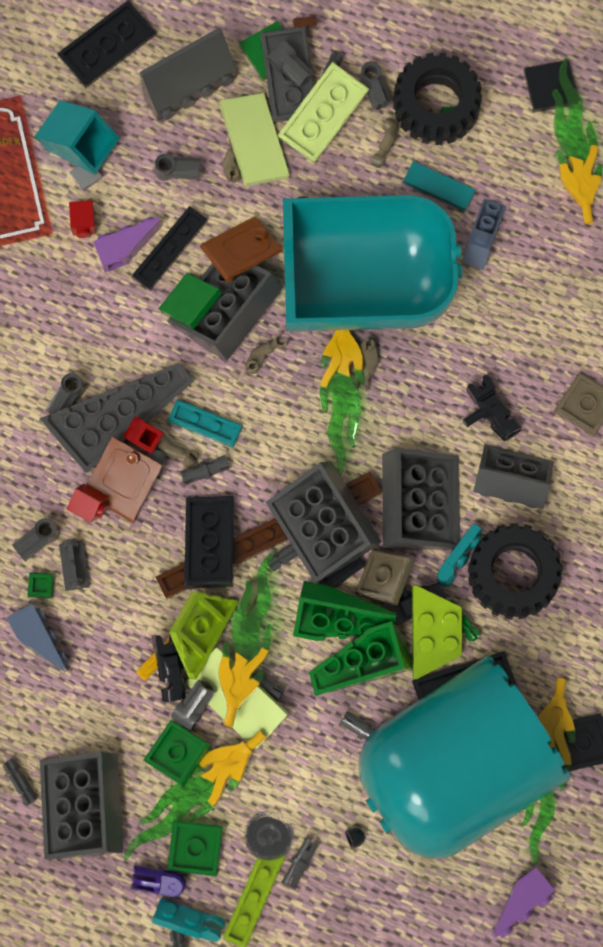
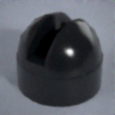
(355, 837)

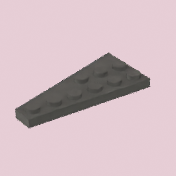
(90, 425)

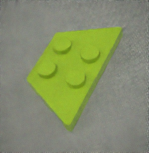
(199, 629)
(434, 631)

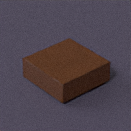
(304, 21)

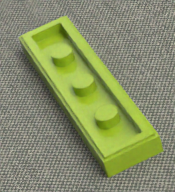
(252, 901)

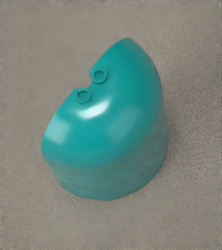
(367, 262)
(458, 763)

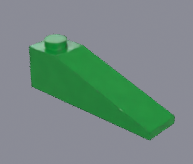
(333, 613)
(372, 656)

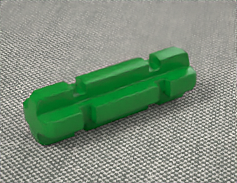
(472, 633)

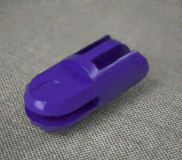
(157, 881)

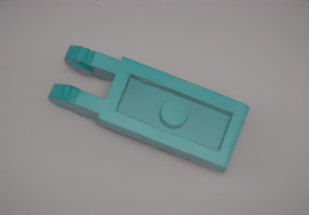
(459, 556)
(188, 921)

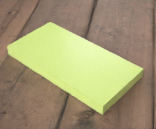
(323, 112)
(254, 139)
(256, 713)

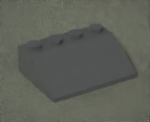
(188, 75)
(234, 311)
(420, 500)
(323, 521)
(81, 806)

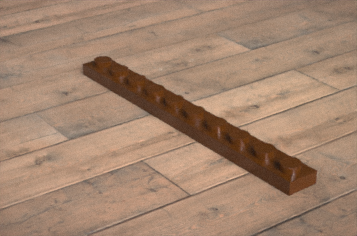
(263, 538)

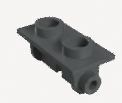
(74, 565)

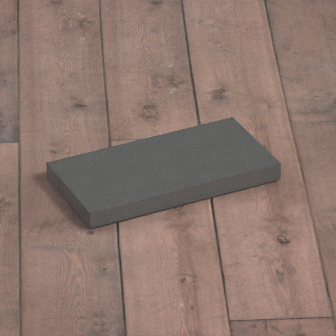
(283, 92)

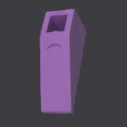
(120, 247)
(524, 896)

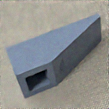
(483, 234)
(32, 633)

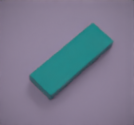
(439, 186)
(205, 423)

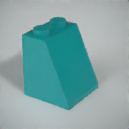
(77, 136)

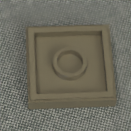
(583, 405)
(384, 577)

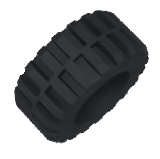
(441, 71)
(525, 541)

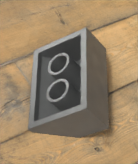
(513, 477)

